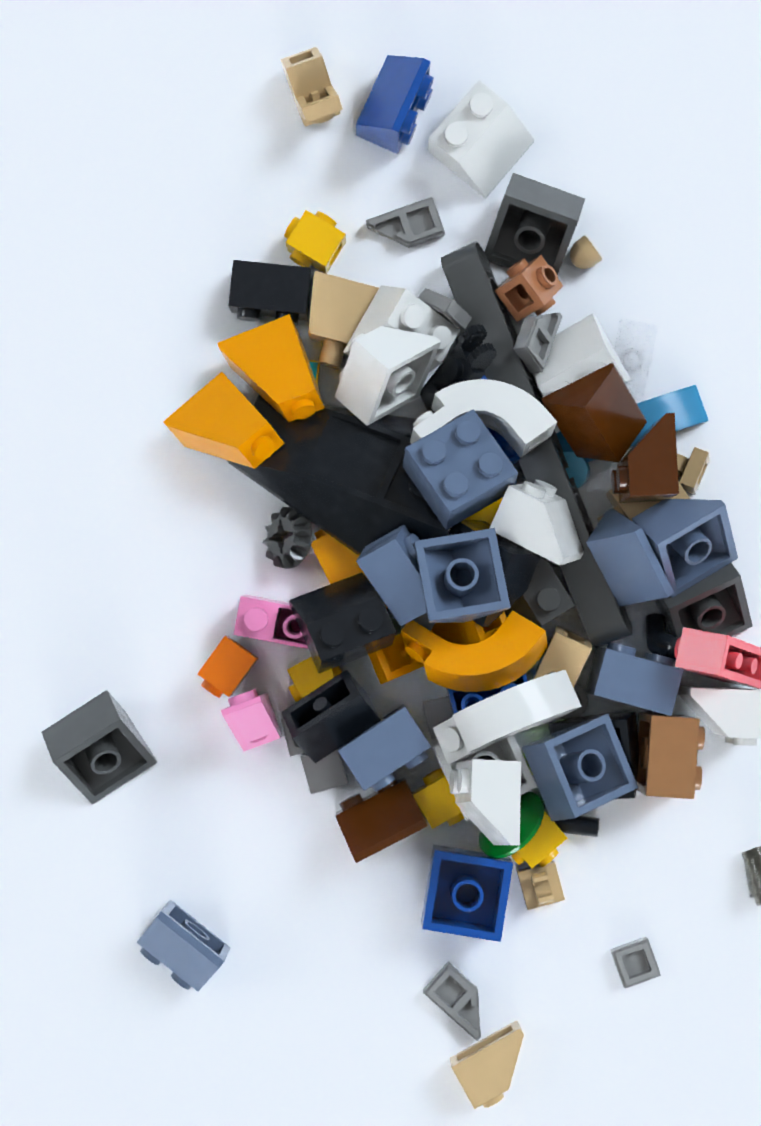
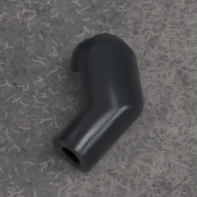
(657, 639)
(580, 826)

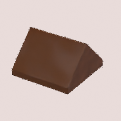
(597, 415)

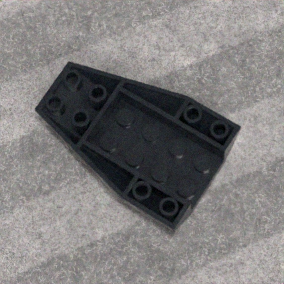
(345, 475)

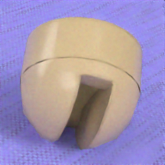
(584, 254)

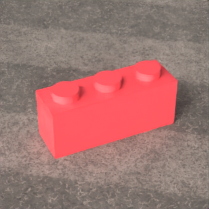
(719, 657)

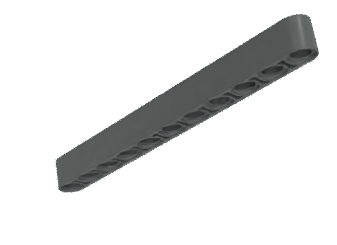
(474, 291)

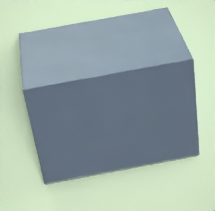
(627, 560)
(462, 576)

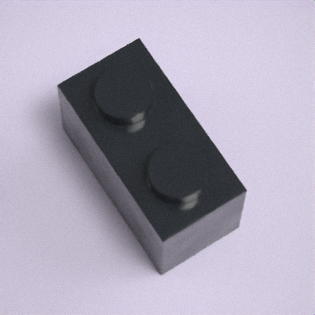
(269, 291)
(330, 716)

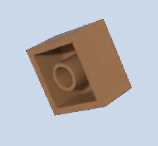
(669, 755)

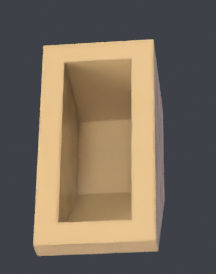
(489, 1065)

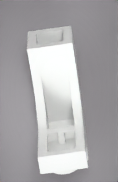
(500, 407)
(506, 714)

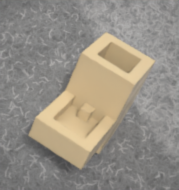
(311, 86)

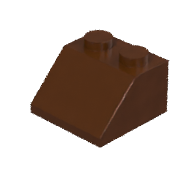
(650, 466)
(379, 819)

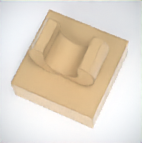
(692, 469)
(540, 885)

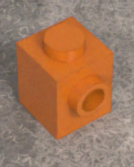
(226, 667)

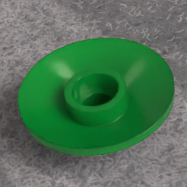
(530, 820)

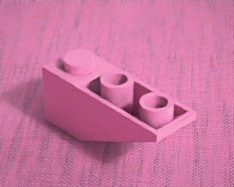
(268, 621)
(252, 719)

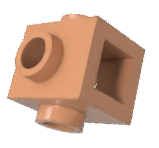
(529, 288)

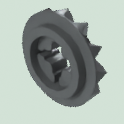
(296, 546)

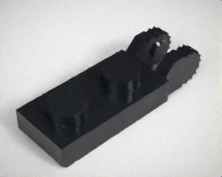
(464, 363)

